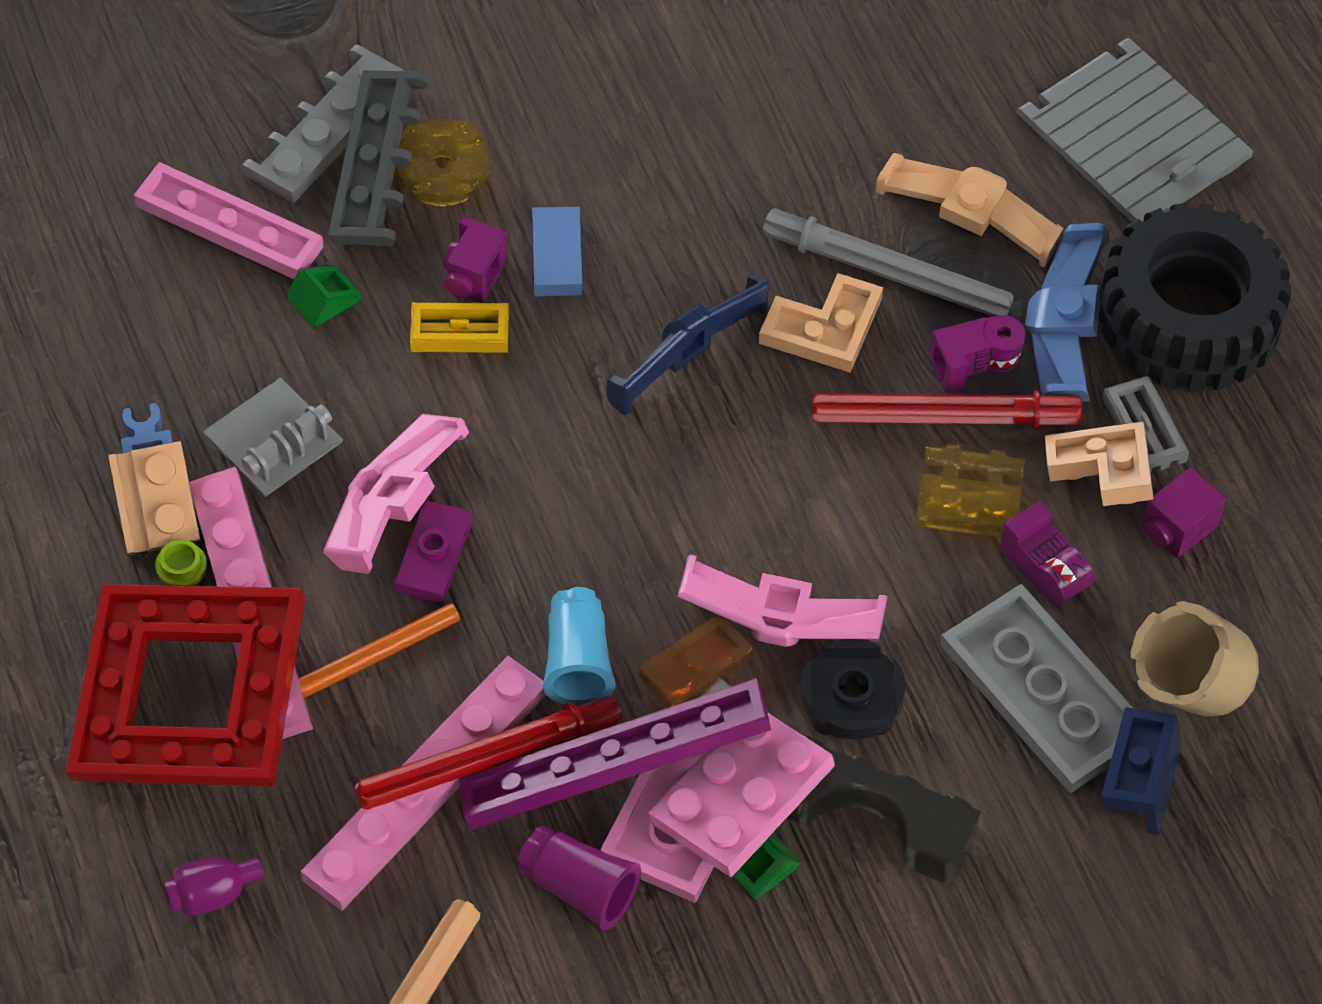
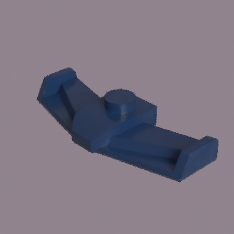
(687, 338)

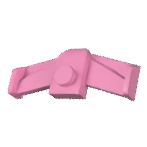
(389, 489)
(780, 607)

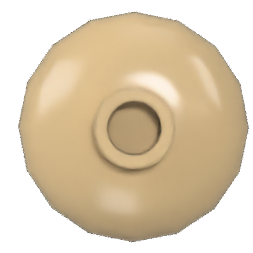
(1195, 660)

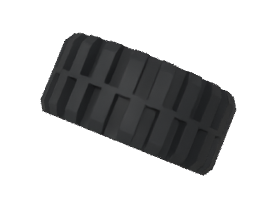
(1205, 249)

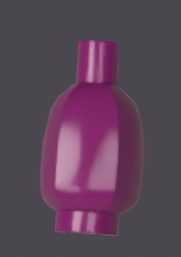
(208, 884)

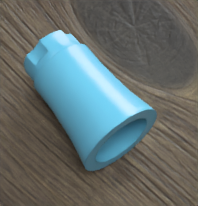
(577, 649)

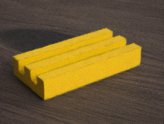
(459, 333)

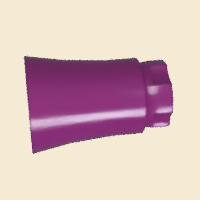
(580, 875)

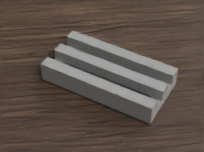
(1158, 457)

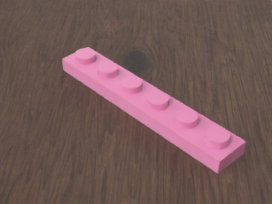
(239, 558)
(380, 833)

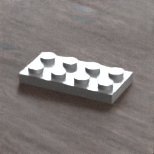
(1040, 685)

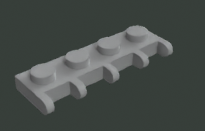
(320, 134)

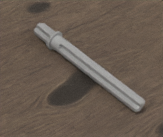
(886, 263)

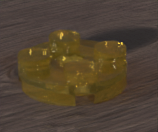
(443, 139)

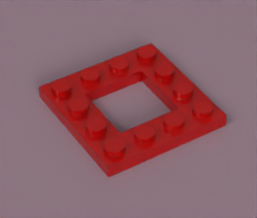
(243, 753)

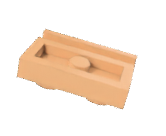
(153, 497)

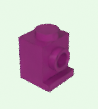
(475, 260)

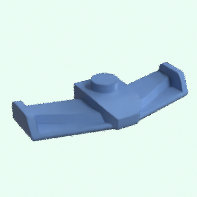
(1066, 311)

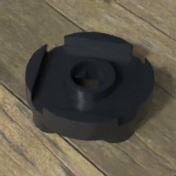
(847, 716)

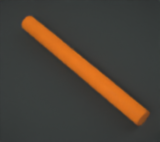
(378, 650)

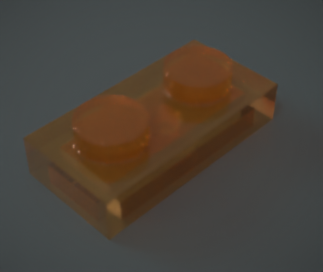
(695, 662)

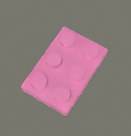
(741, 794)
(636, 839)

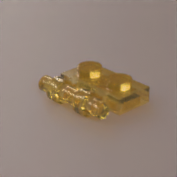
(964, 503)

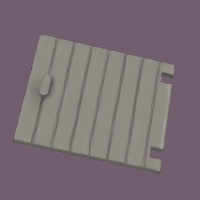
(1135, 132)

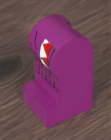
(975, 348)
(1045, 555)

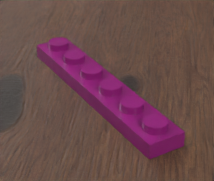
(614, 754)

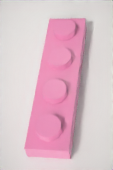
(228, 221)

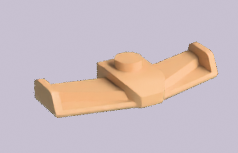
(973, 202)

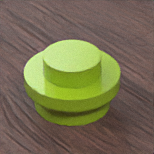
(181, 563)

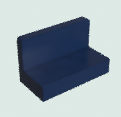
(1143, 765)

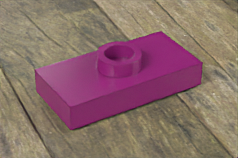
(433, 552)

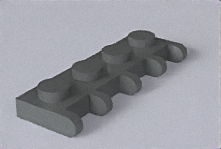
(372, 157)

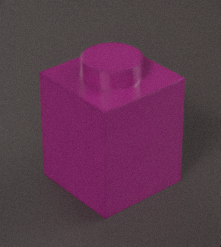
(1183, 513)

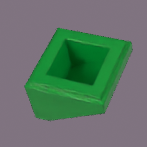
(322, 293)
(767, 867)

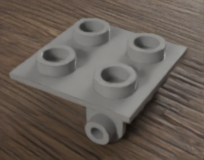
(274, 436)

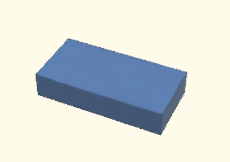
(557, 251)

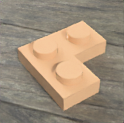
(829, 334)
(1111, 452)

